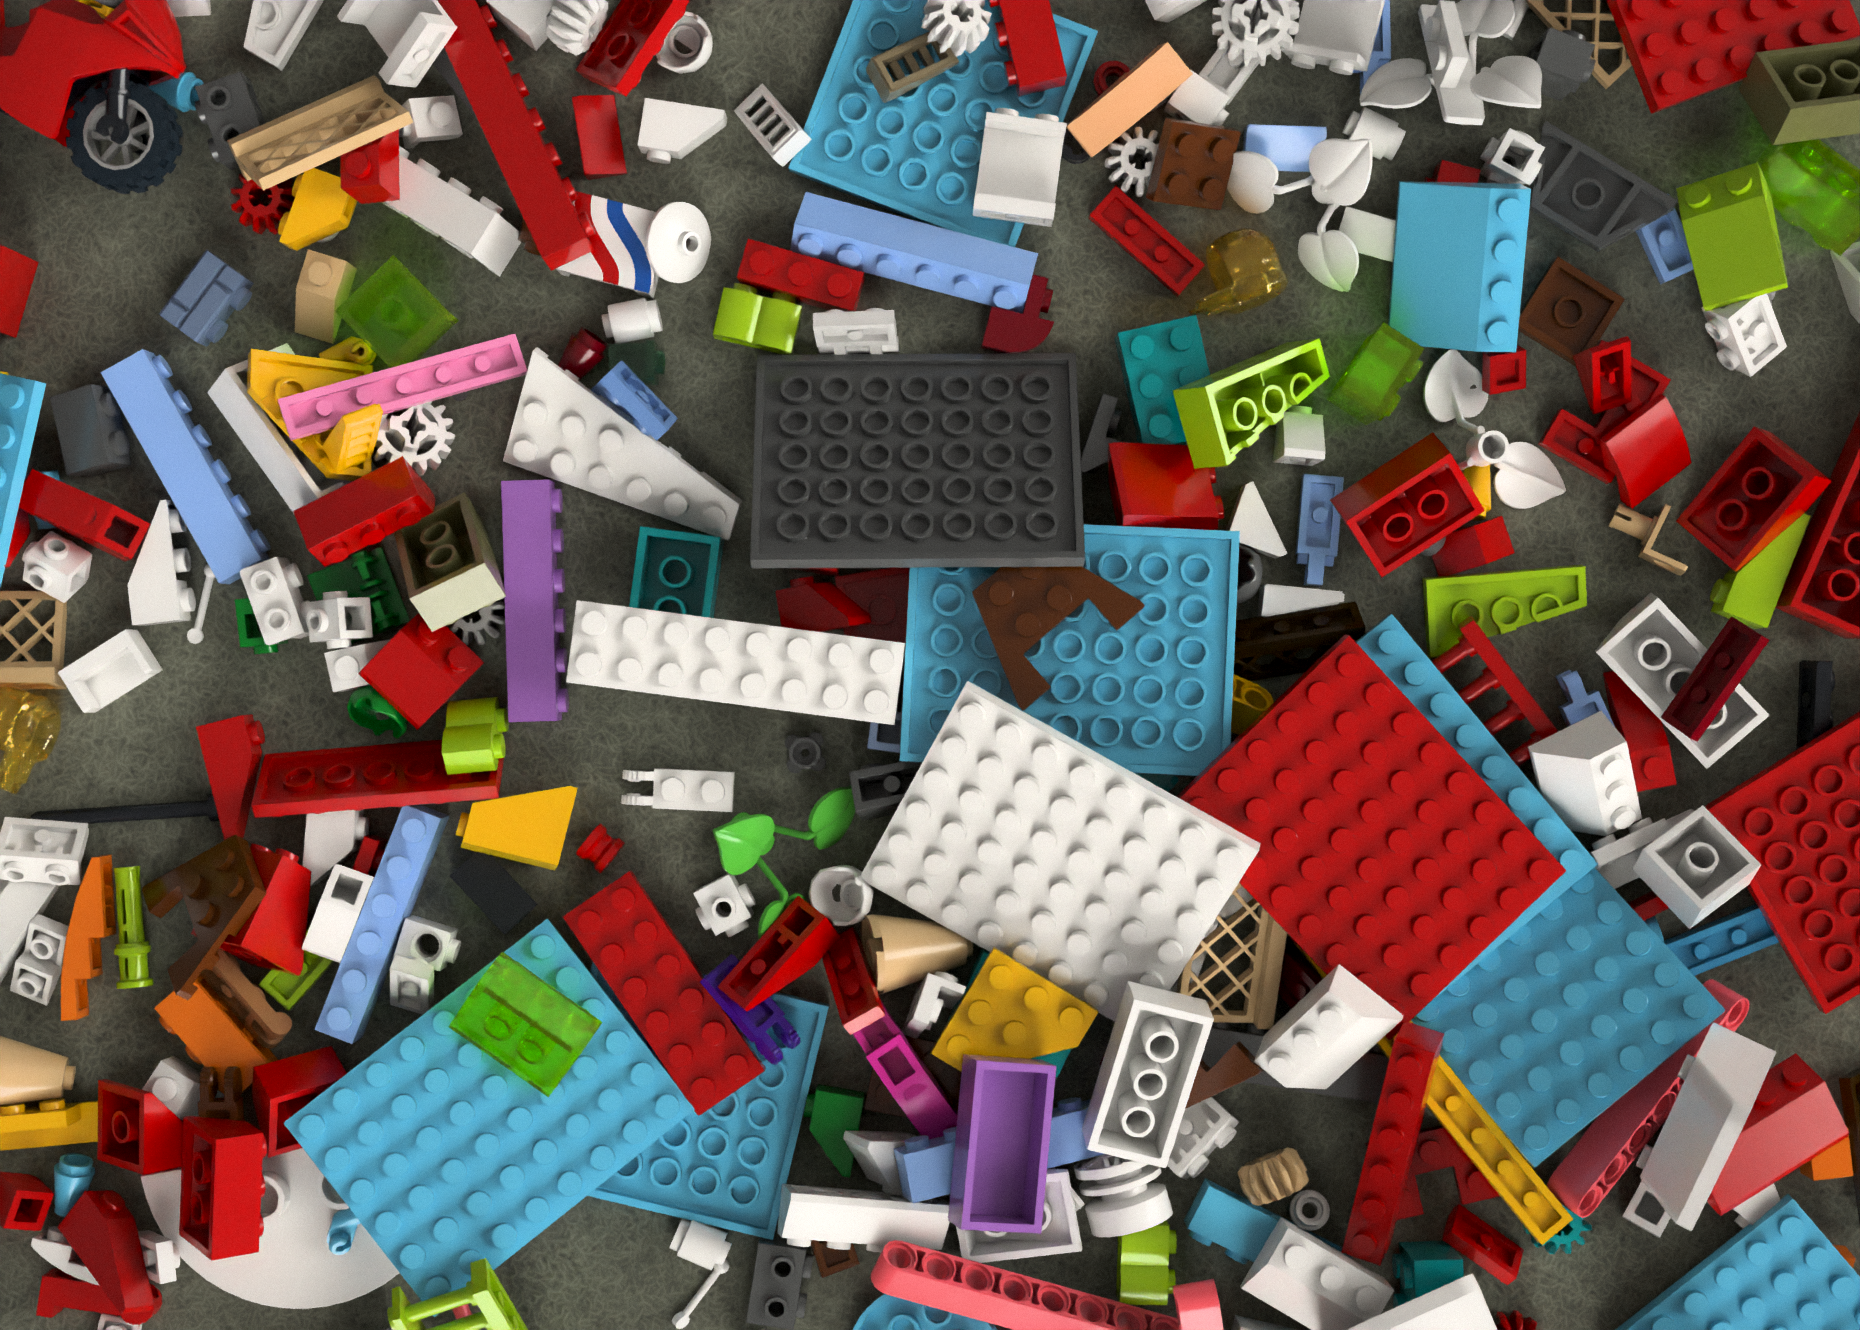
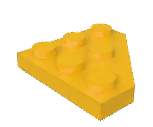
(282, 375)
(1013, 1015)

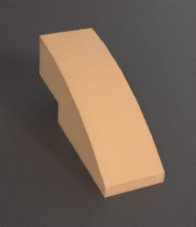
(1129, 99)

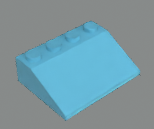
(1459, 264)

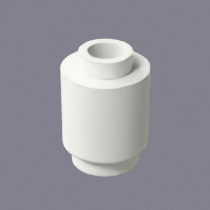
(1382, 131)
(632, 320)
(700, 1244)

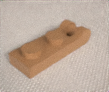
(247, 1001)

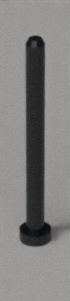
(133, 812)

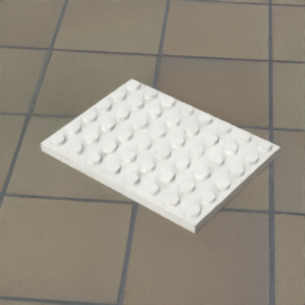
(1056, 855)

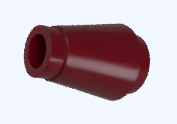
(582, 353)

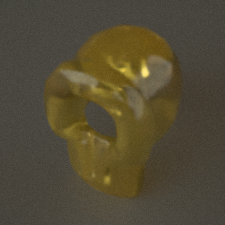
(1243, 271)
(26, 734)

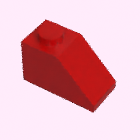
(372, 170)
(817, 607)

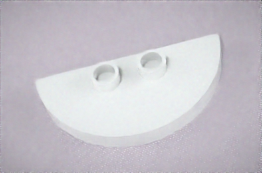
(293, 1254)

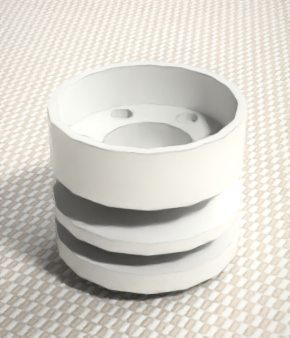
(1125, 1196)

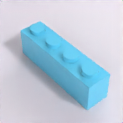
(1233, 1222)

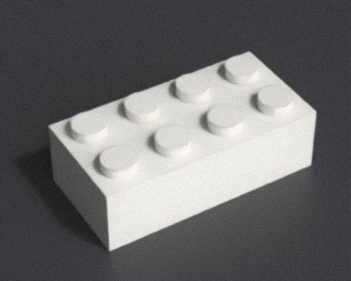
(1147, 1074)

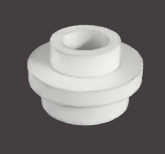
(1321, 1210)

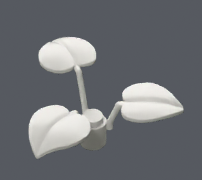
(1508, 82)
(1338, 177)
(1524, 472)

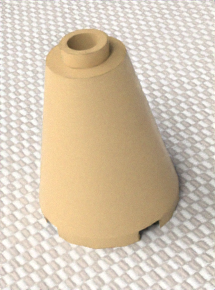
(909, 949)
(32, 1073)

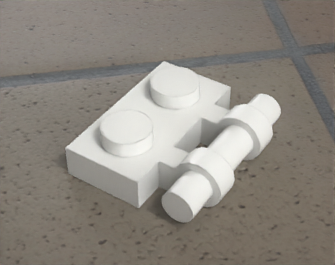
(856, 331)

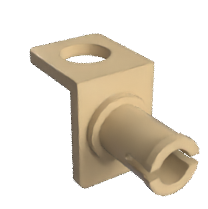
(1646, 530)

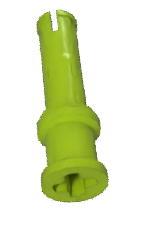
(132, 945)

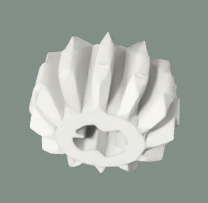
(576, 24)
(956, 24)
(1125, 152)

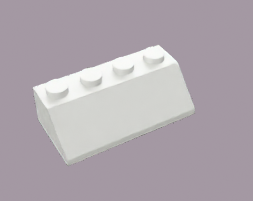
(279, 458)
(1656, 657)
(859, 1217)

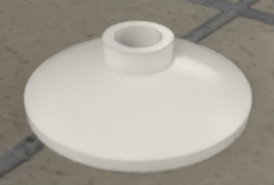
(678, 242)

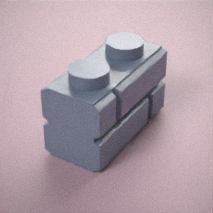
(207, 299)

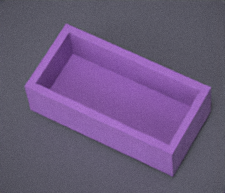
(1002, 1144)

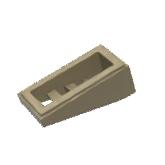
(889, 59)

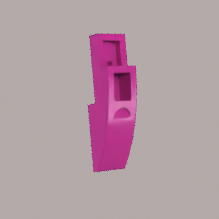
(907, 1077)

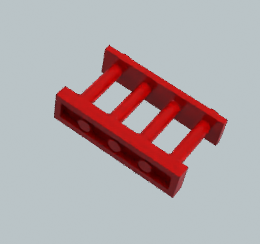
(1496, 674)

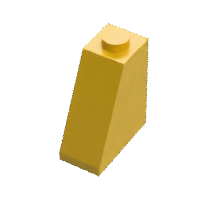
(520, 826)

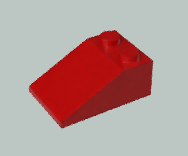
(1752, 498)

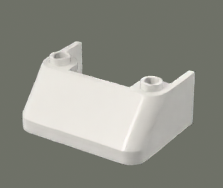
(1704, 1122)
(1450, 1307)

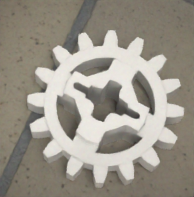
(1270, 26)
(426, 428)

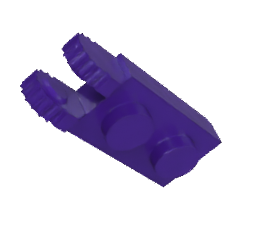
(755, 1021)

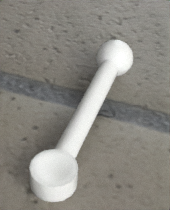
(196, 634)
(681, 1318)

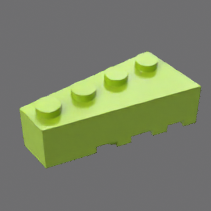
(1242, 400)

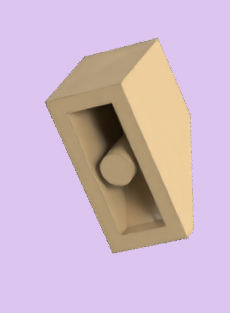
(319, 292)

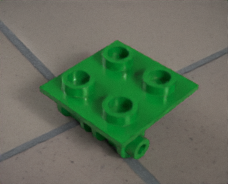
(365, 576)

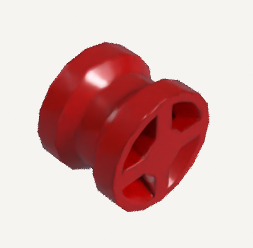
(600, 848)

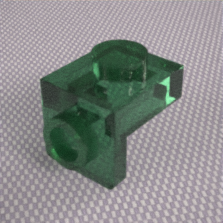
(641, 358)

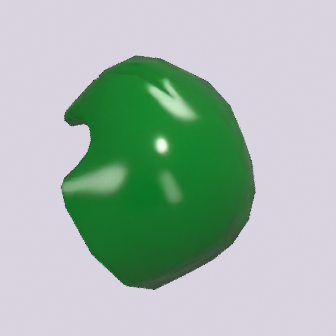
(366, 703)

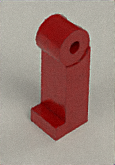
(62, 1291)

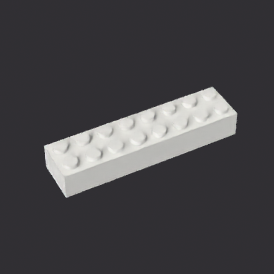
(735, 662)

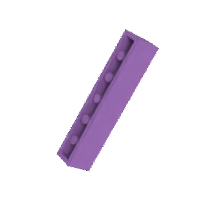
(532, 600)

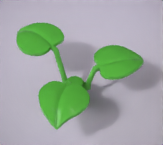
(752, 835)

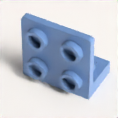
(634, 398)

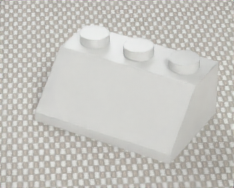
(1587, 776)
(1326, 1032)
(1314, 1281)

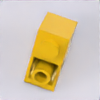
(317, 210)

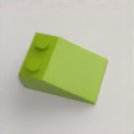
(1732, 236)

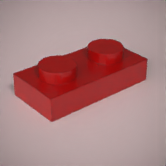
(1483, 1244)

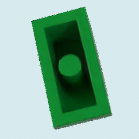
(832, 1113)

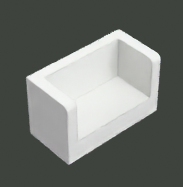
(110, 671)

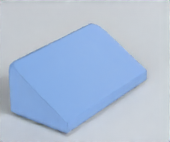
(1283, 144)

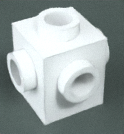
(1519, 149)
(56, 566)
(339, 619)
(728, 890)

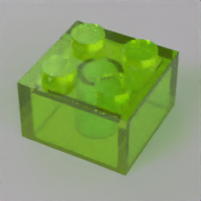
(396, 314)
(1376, 374)

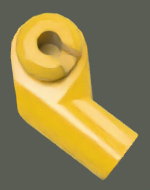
(350, 350)

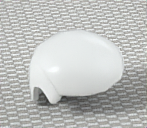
(693, 33)
(855, 894)

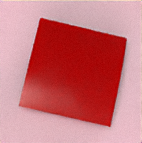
(1646, 451)

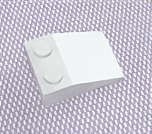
(1058, 1233)

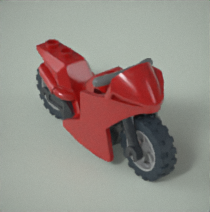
(90, 81)

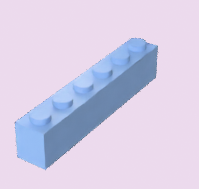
(913, 252)
(185, 464)
(381, 923)
(928, 1164)

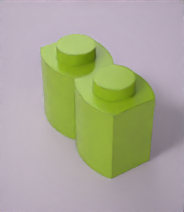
(758, 320)
(474, 735)
(1143, 1266)

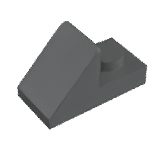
(1096, 445)

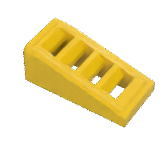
(353, 438)

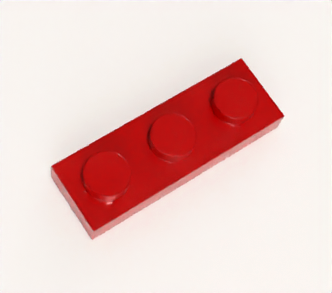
(1146, 241)
(852, 983)

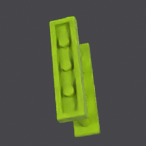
(483, 1290)

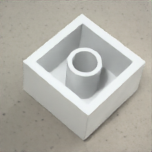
(1696, 866)

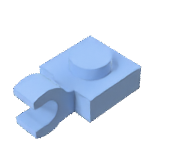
(1580, 703)

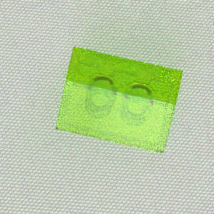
(1815, 191)
(525, 1024)

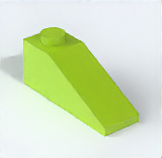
(1755, 589)

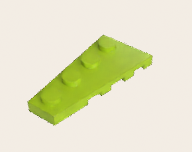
(1498, 601)

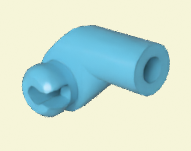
(342, 1231)

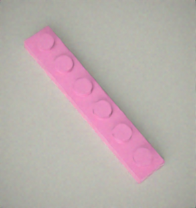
(404, 385)

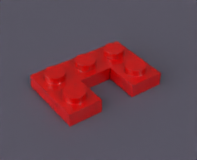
(1580, 442)
(1437, 1151)

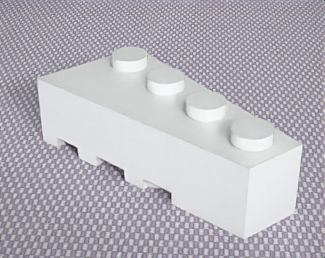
(455, 216)

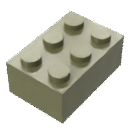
(1805, 91)
(449, 563)

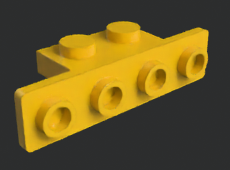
(48, 1124)

